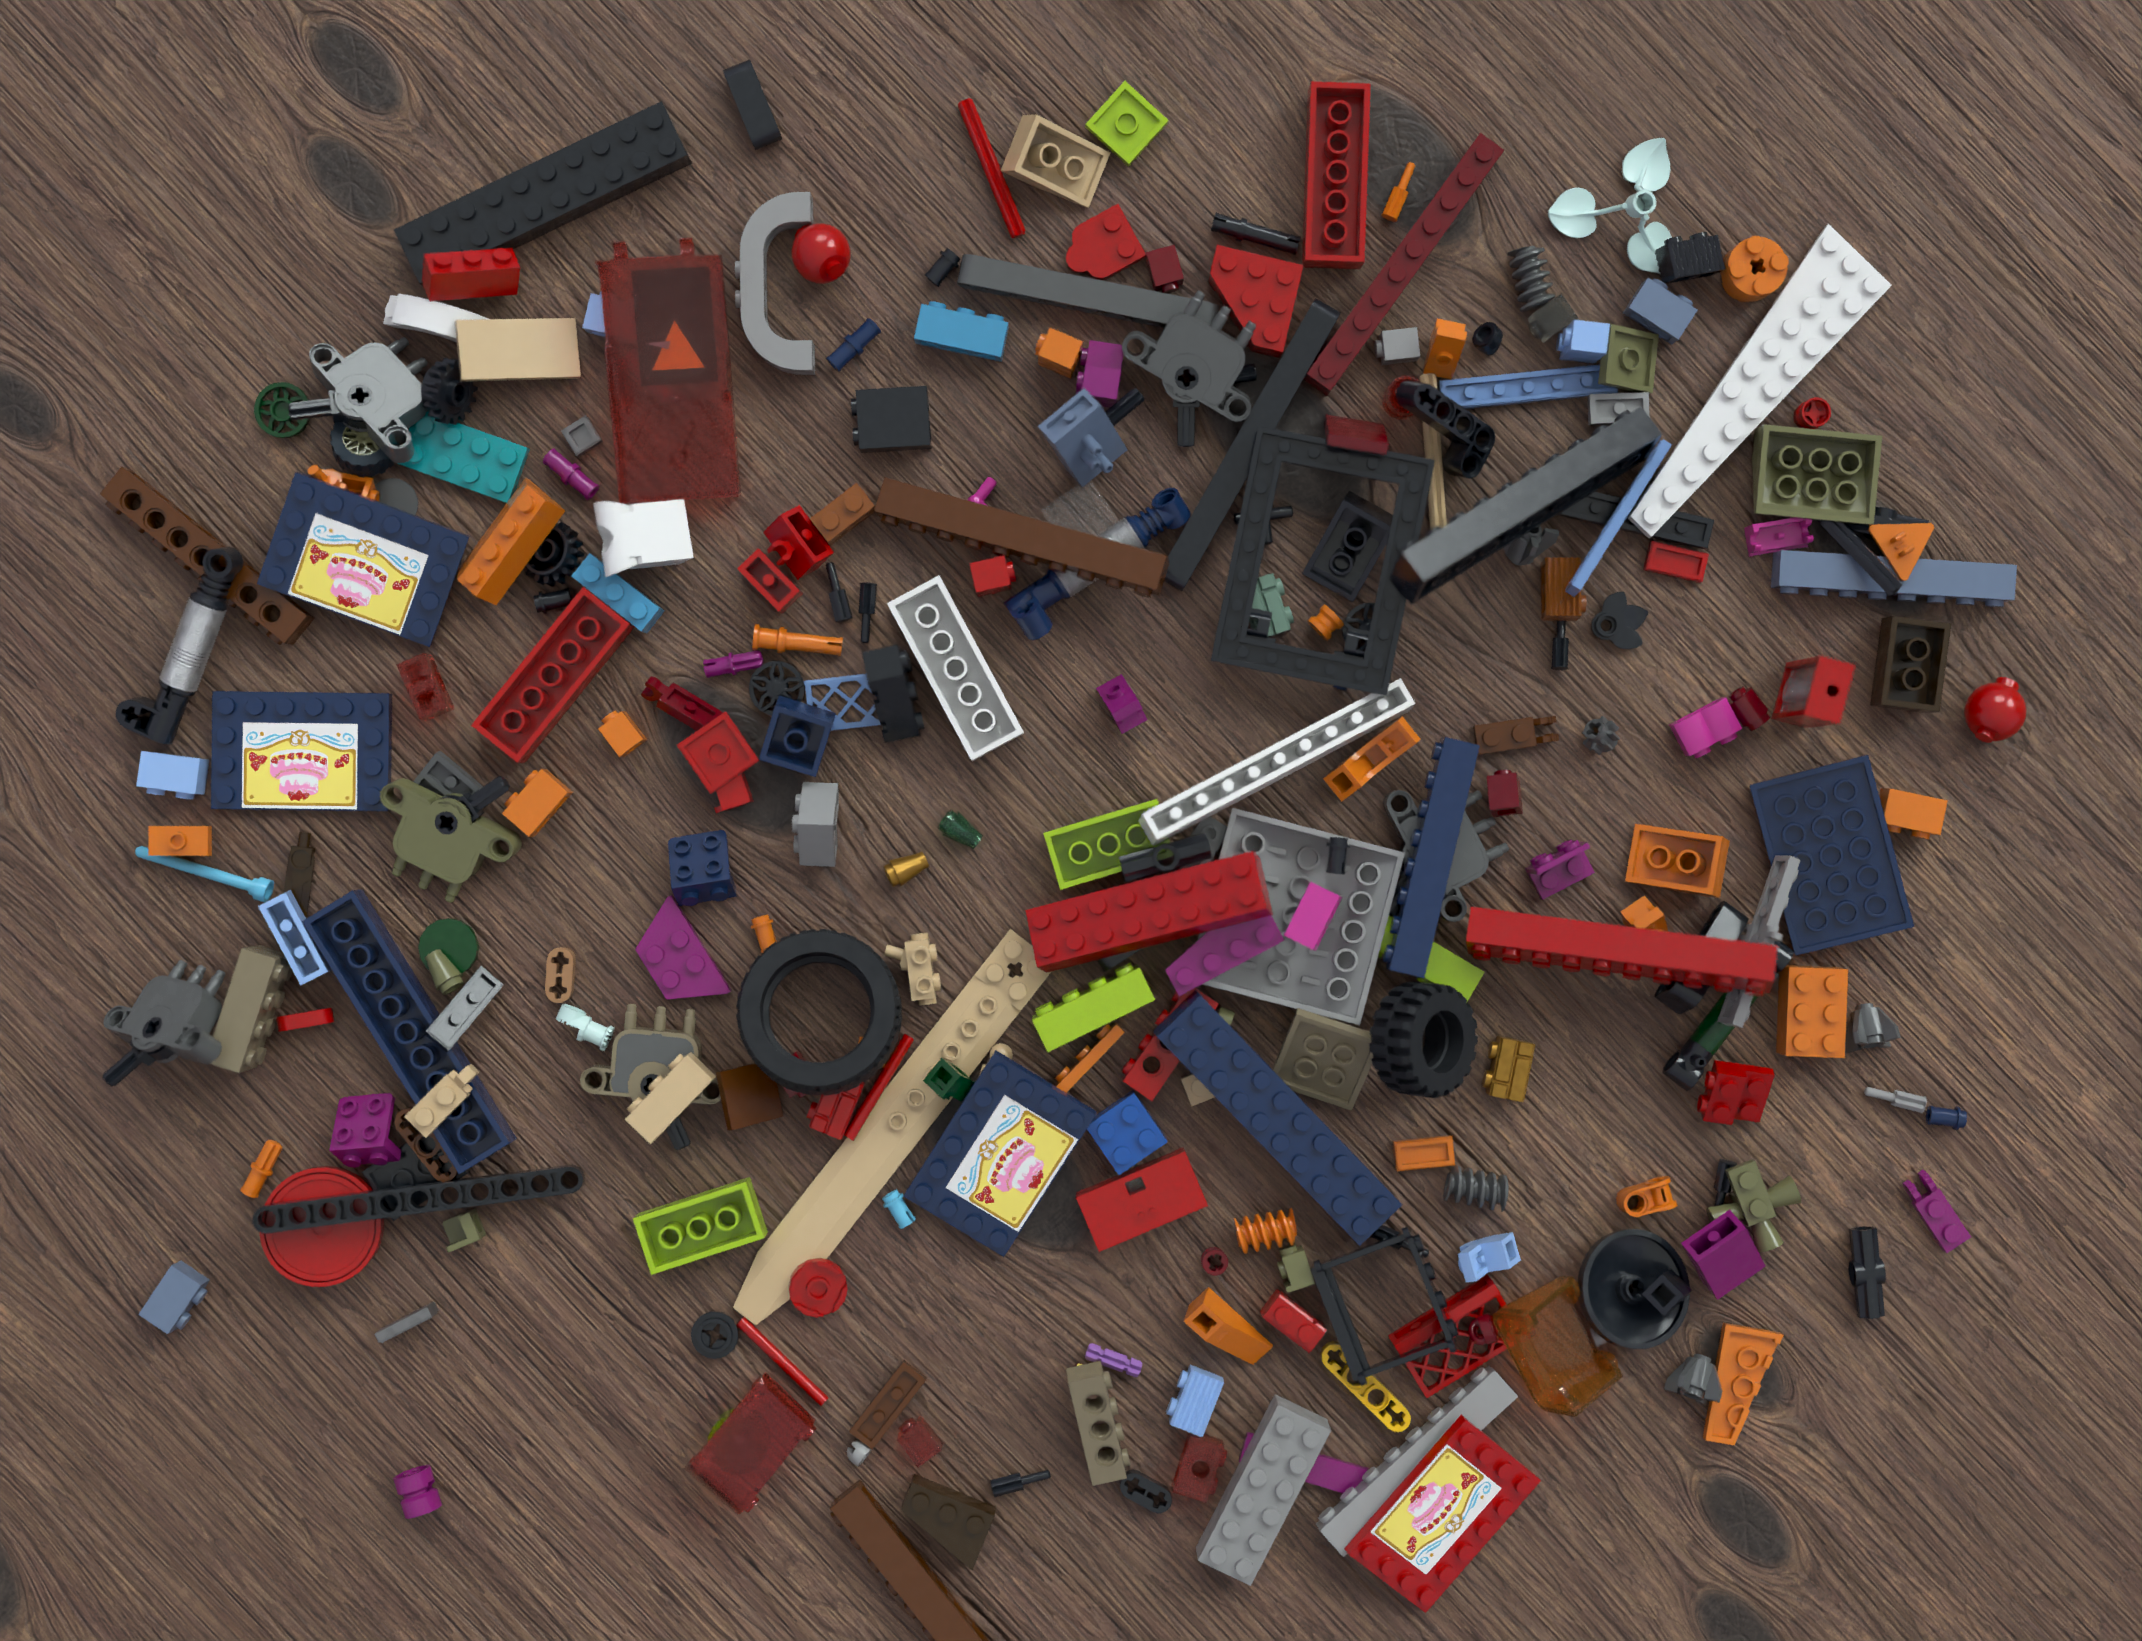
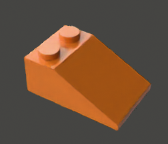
(1677, 860)

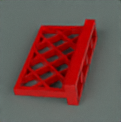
(1428, 1325)

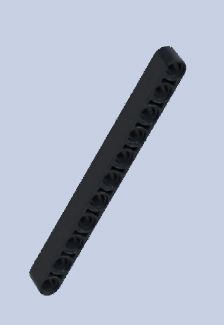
(1236, 463)
(406, 1205)

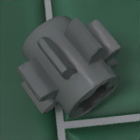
(1600, 735)

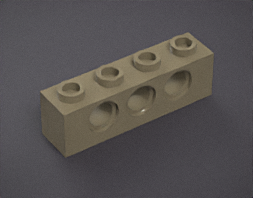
(1108, 1464)

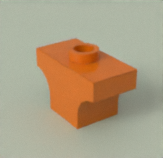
(1445, 348)
(179, 840)
(1644, 915)

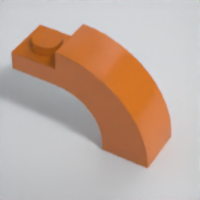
(1371, 758)

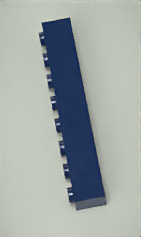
(1432, 856)

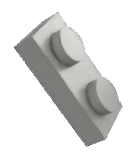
(1607, 407)

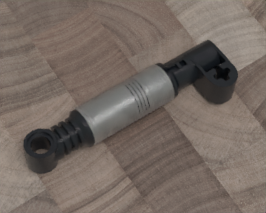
(187, 654)

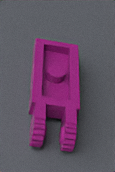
(1937, 1213)

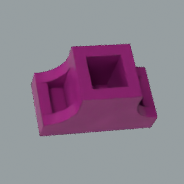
(1121, 704)

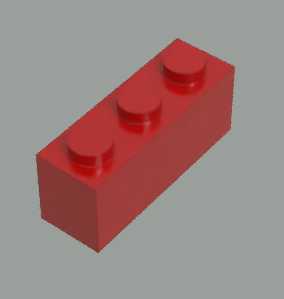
(470, 274)

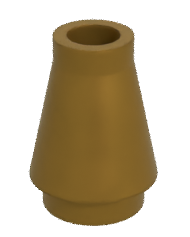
(903, 869)

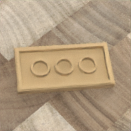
(517, 349)

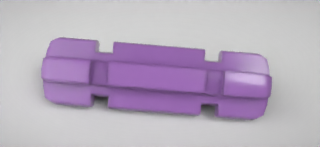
(1113, 1360)

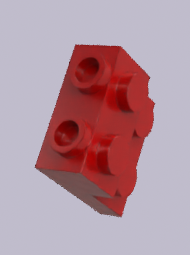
(1735, 1092)

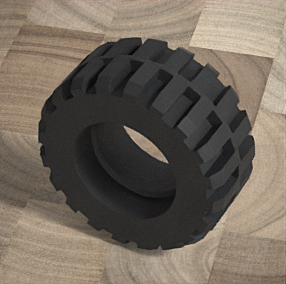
(1399, 1038)

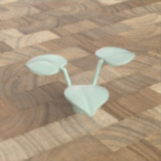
(1646, 167)

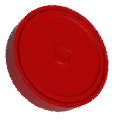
(322, 1253)

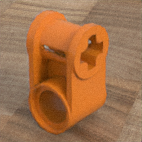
(1652, 1196)

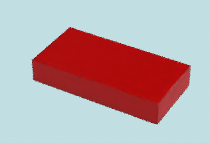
(1676, 562)

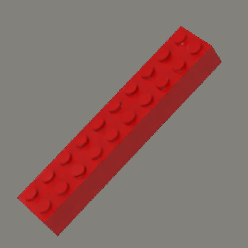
(1621, 951)

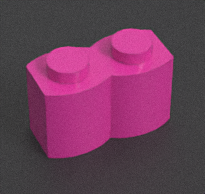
(1705, 727)

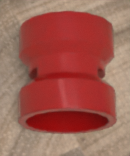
(1818, 411)

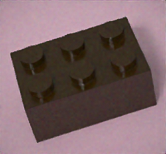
(1910, 664)

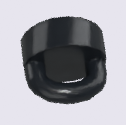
(1487, 338)

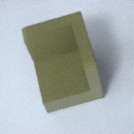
(463, 1229)

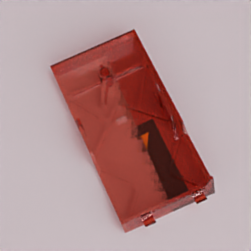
(669, 376)

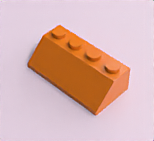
(509, 542)

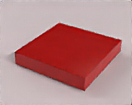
(718, 752)

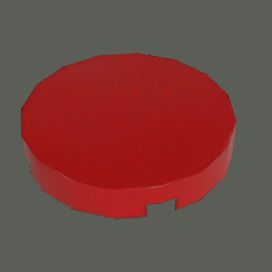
(817, 1287)

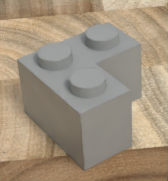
(816, 824)

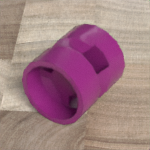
(417, 1491)

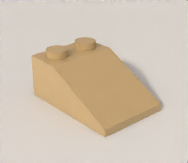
(1055, 160)

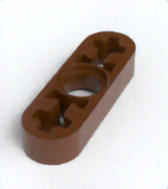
(414, 1143)

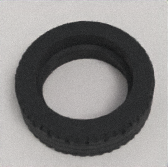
(804, 949)

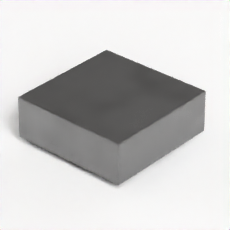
(581, 436)

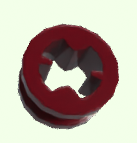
(1223, 1259)

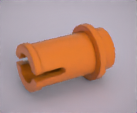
(764, 931)

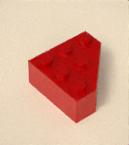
(1258, 292)

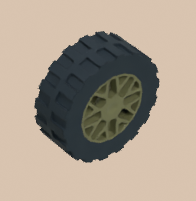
(358, 452)

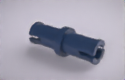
(853, 344)

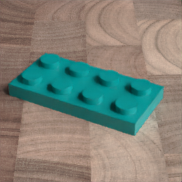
(467, 457)

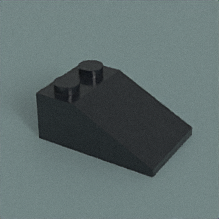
(1350, 546)

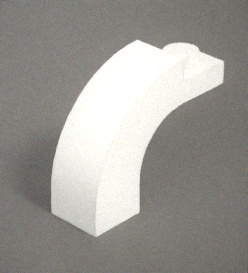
(425, 315)

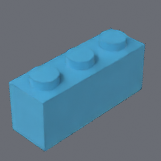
(961, 331)
(618, 594)

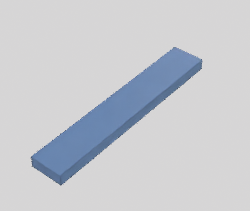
(1525, 387)
(1617, 518)

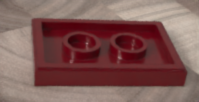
(1355, 434)

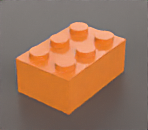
(1812, 1011)

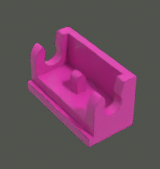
(1777, 536)
(1313, 916)

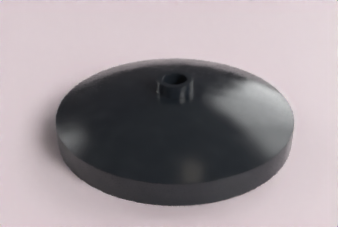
(1613, 1284)

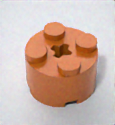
(1770, 269)

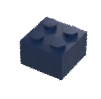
(797, 736)

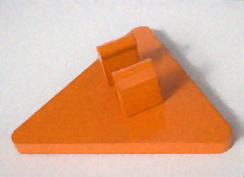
(1901, 544)

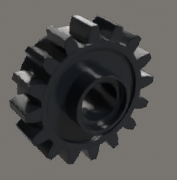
(445, 394)
(555, 556)

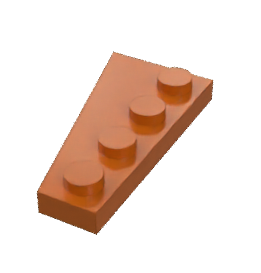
(1740, 1365)

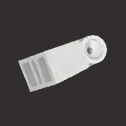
(643, 535)

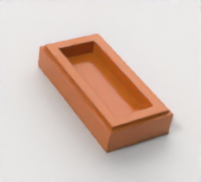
(1423, 1153)

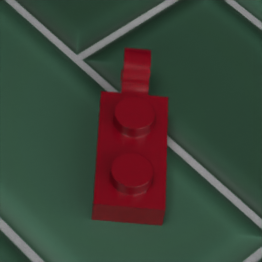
(680, 703)

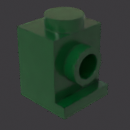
(949, 1080)

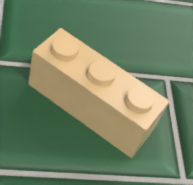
(669, 1096)

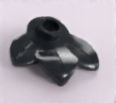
(1623, 622)

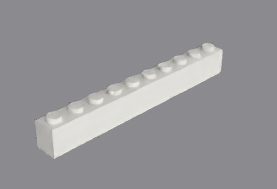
(1275, 763)

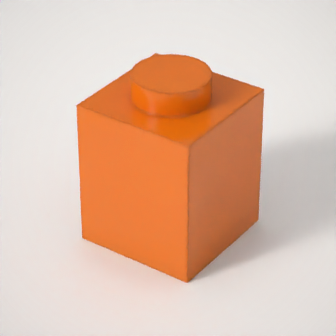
(621, 733)

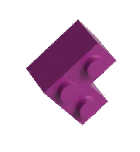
(1101, 371)

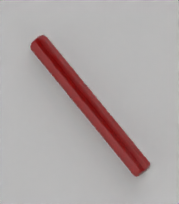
(991, 168)

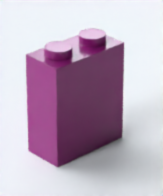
(1723, 1254)

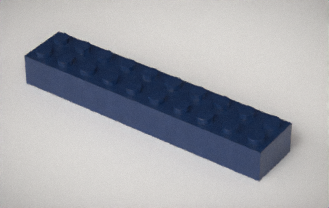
(397, 1016)
(1277, 1117)

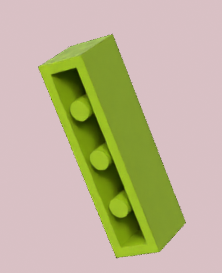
(1443, 967)

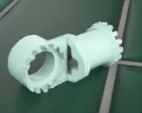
(589, 1030)

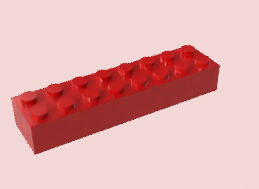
(1149, 912)

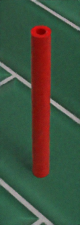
(878, 1087)
(782, 1361)

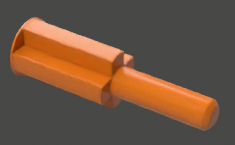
(1398, 195)

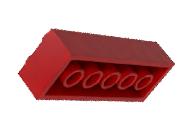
(1336, 175)
(552, 676)

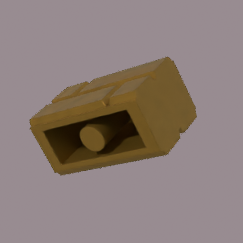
(1508, 1068)

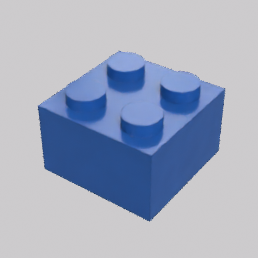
(1126, 1132)

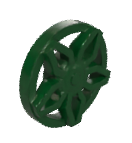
(279, 410)

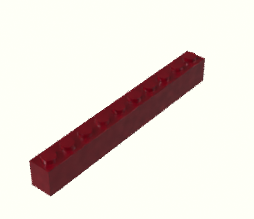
(1403, 264)

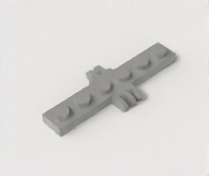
(1762, 930)

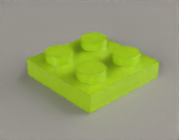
(1126, 123)

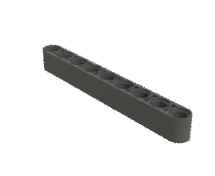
(1074, 292)

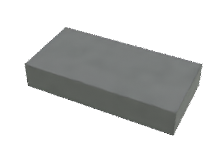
(406, 1322)

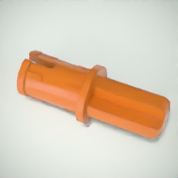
(261, 1169)

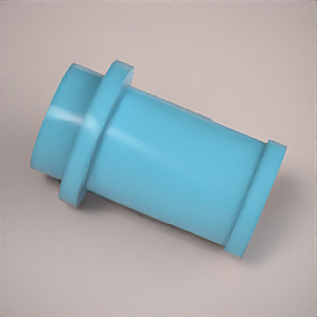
(898, 1208)

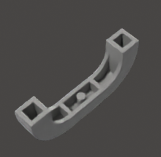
(769, 220)

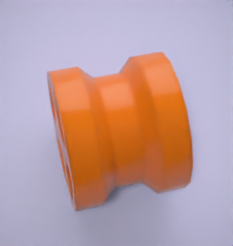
(1325, 622)

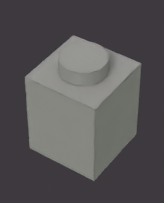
(1398, 346)

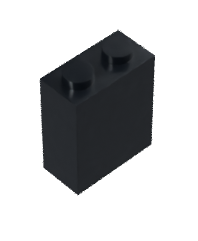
(892, 419)

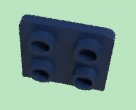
(700, 868)

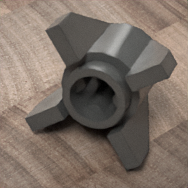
(1531, 545)
(1869, 1029)
(1696, 1380)

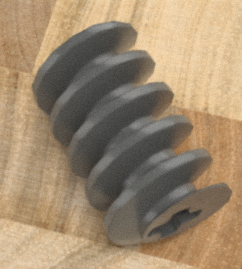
(1530, 277)
(1476, 1187)

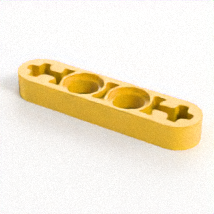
(1362, 1392)

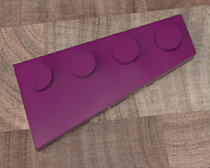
(1221, 951)

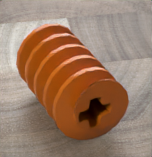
(1266, 1230)

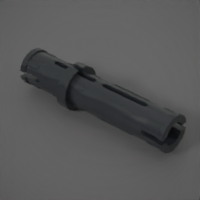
(1255, 233)

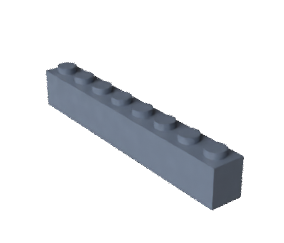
(1929, 579)

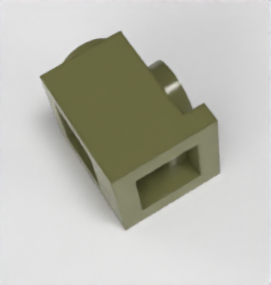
(1295, 1268)

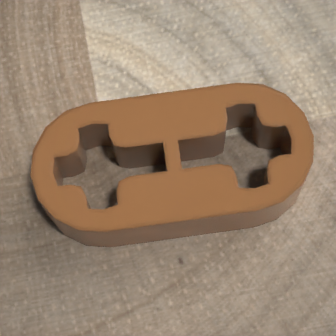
(553, 974)

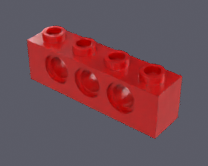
(1148, 1082)

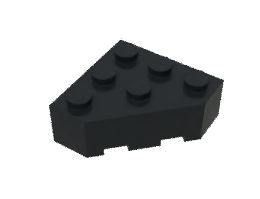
(895, 695)

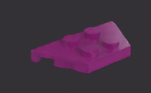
(678, 956)

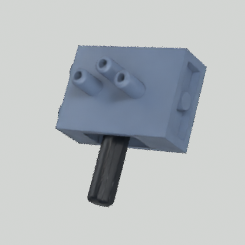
(1086, 434)

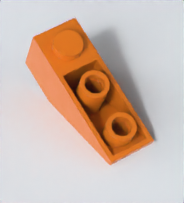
(1225, 1328)

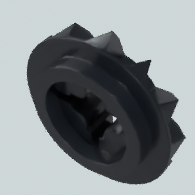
(702, 1340)

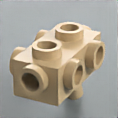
(918, 960)

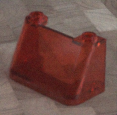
(751, 1444)

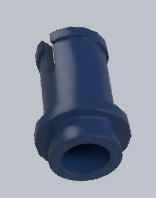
(1954, 1117)

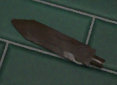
(300, 871)

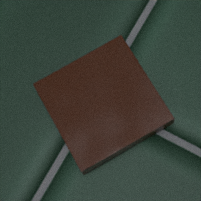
(748, 1096)

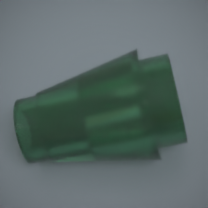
(959, 829)

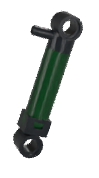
(1688, 1063)

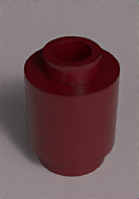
(1748, 708)

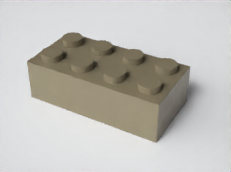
(250, 1007)

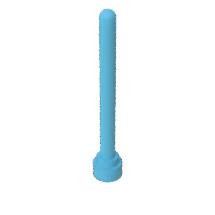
(260, 889)

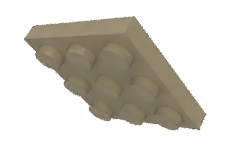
(1324, 1059)

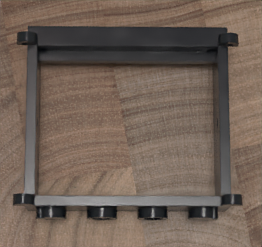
(1343, 1323)

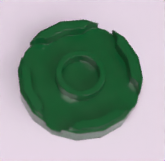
(454, 939)

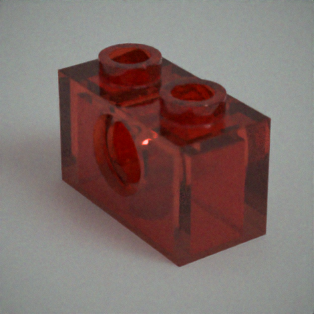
(425, 686)
(1196, 1484)

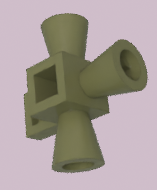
(1755, 1204)

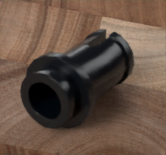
(942, 267)
(552, 600)
(1337, 855)

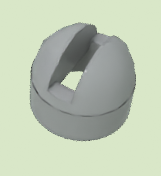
(859, 1454)

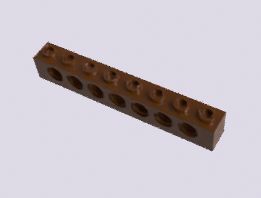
(120, 496)

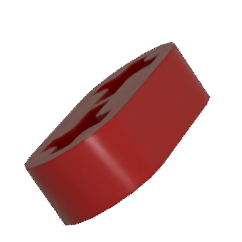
(305, 1019)

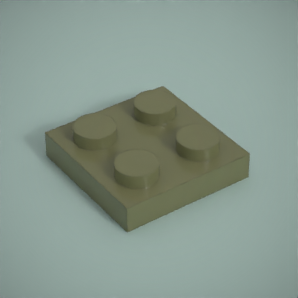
(1629, 360)

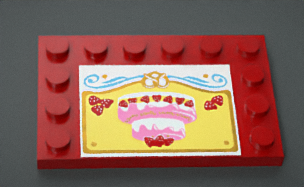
(1442, 1514)

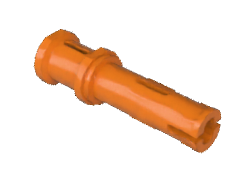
(782, 640)

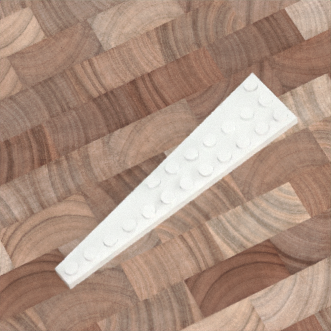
(1805, 321)

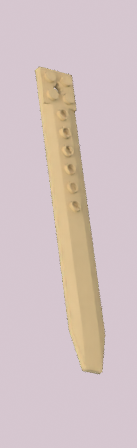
(892, 1128)

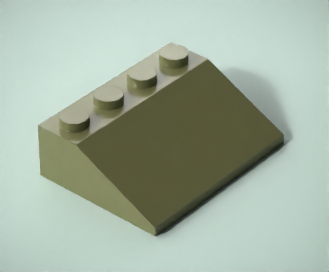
(1815, 474)

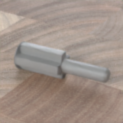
(1899, 1099)

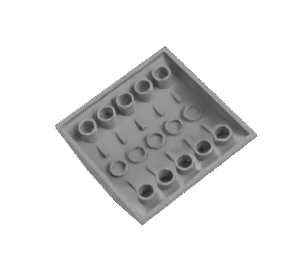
(1340, 971)

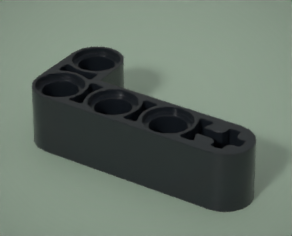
(1469, 435)
(1723, 923)

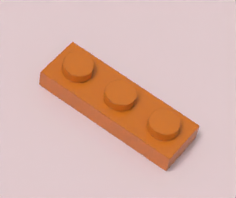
(1088, 1057)

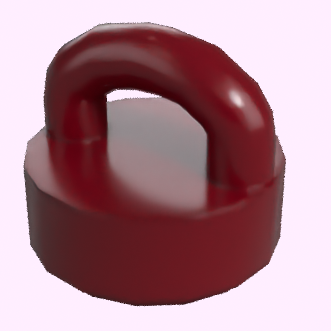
(1487, 1327)

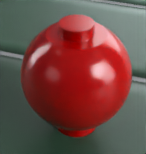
(820, 253)
(1995, 710)

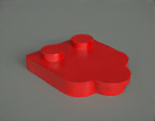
(1104, 245)

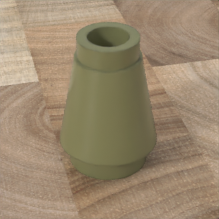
(443, 972)

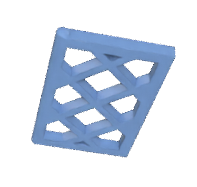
(833, 683)

